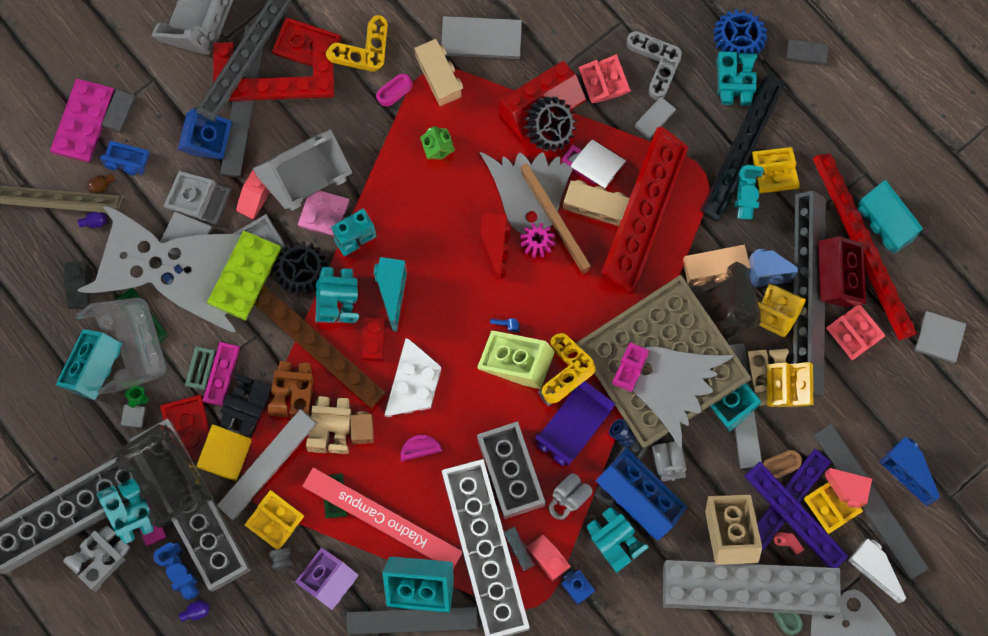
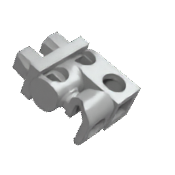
(104, 556)

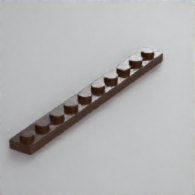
(319, 348)

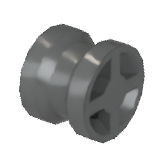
(281, 559)

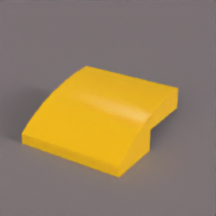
(778, 170)
(780, 309)
(790, 385)
(224, 453)
(829, 508)
(274, 520)

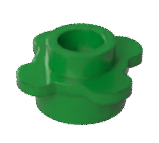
(133, 392)

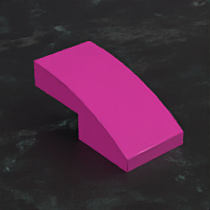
(630, 367)

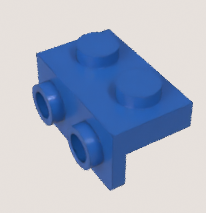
(126, 158)

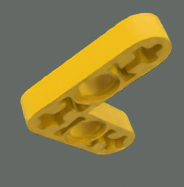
(365, 54)
(574, 369)

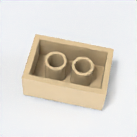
(733, 529)

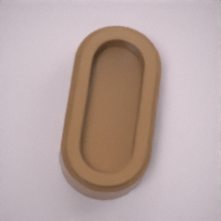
(783, 463)

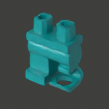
(733, 83)
(747, 192)
(351, 228)
(333, 291)
(126, 517)
(609, 537)

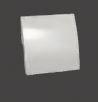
(598, 163)

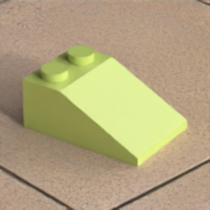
(517, 358)

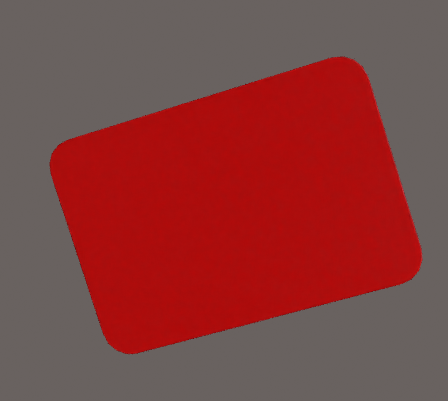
(432, 221)

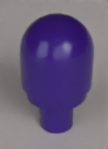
(93, 220)
(195, 611)

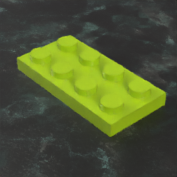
(244, 275)

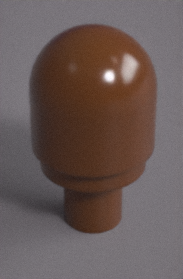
(100, 183)

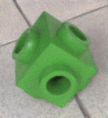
(437, 143)

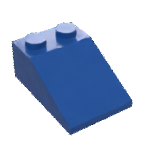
(909, 467)

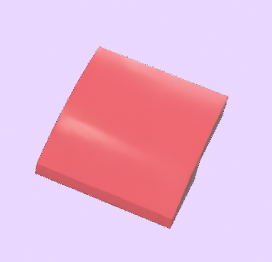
(604, 79)
(855, 332)

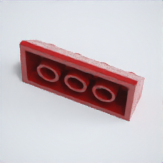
(555, 82)

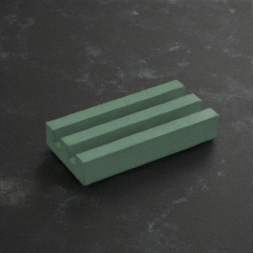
(196, 385)

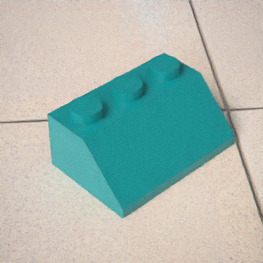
(889, 217)
(89, 364)
(736, 406)
(418, 584)

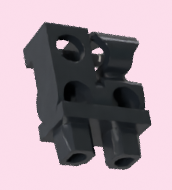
(245, 410)

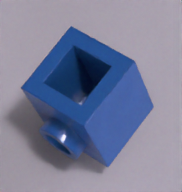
(577, 586)

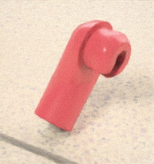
(789, 540)

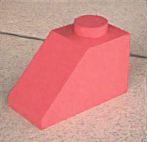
(252, 196)
(849, 487)
(548, 558)

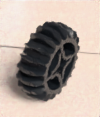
(564, 121)
(286, 260)

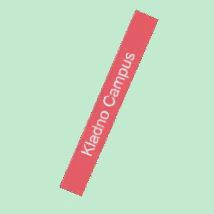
(380, 518)

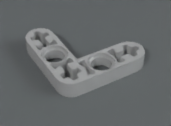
(664, 61)

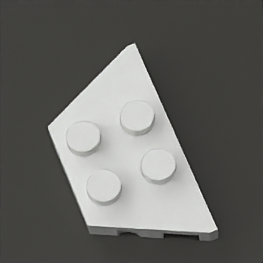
(413, 382)

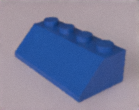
(642, 494)

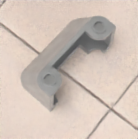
(194, 25)
(304, 169)

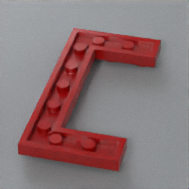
(318, 86)

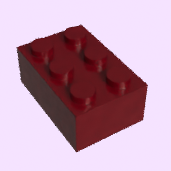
(842, 272)

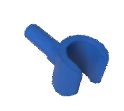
(513, 325)

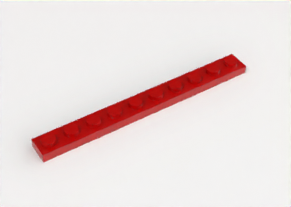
(858, 232)

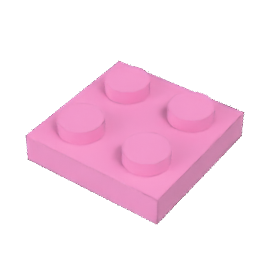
(322, 212)

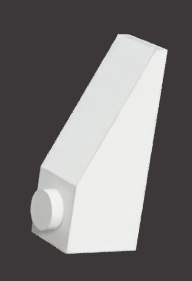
(876, 566)

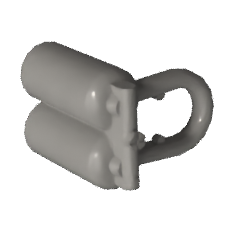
(669, 461)
(570, 494)

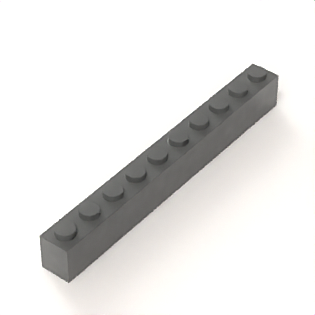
(810, 324)

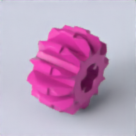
(542, 234)

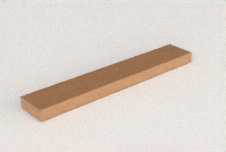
(555, 218)

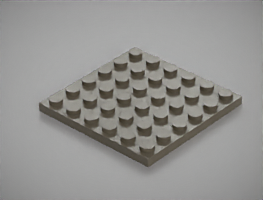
(667, 320)

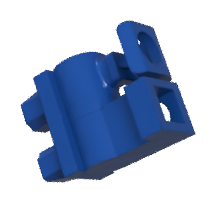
(177, 572)

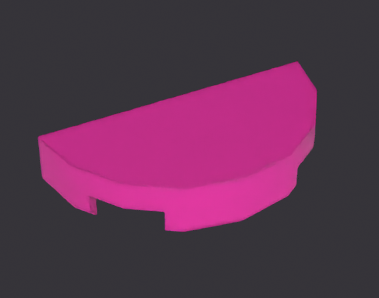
(419, 447)

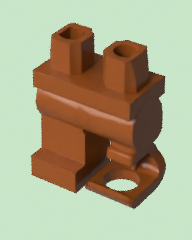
(293, 384)

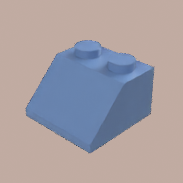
(770, 268)

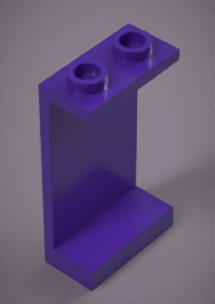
(574, 424)

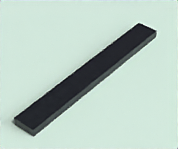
(742, 148)

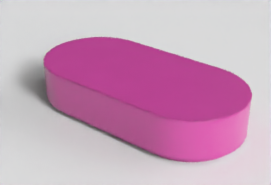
(394, 89)

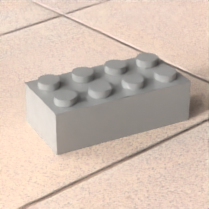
(510, 470)

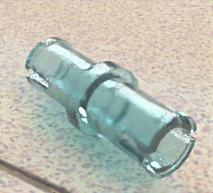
(518, 549)

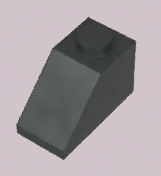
(76, 276)

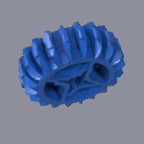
(733, 23)

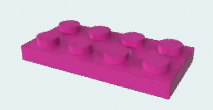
(82, 121)

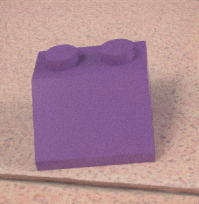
(327, 578)

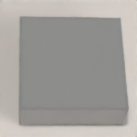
(133, 417)

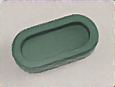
(789, 623)

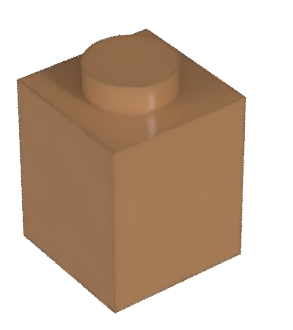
(362, 428)

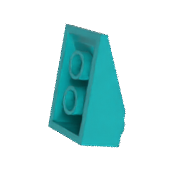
(391, 281)

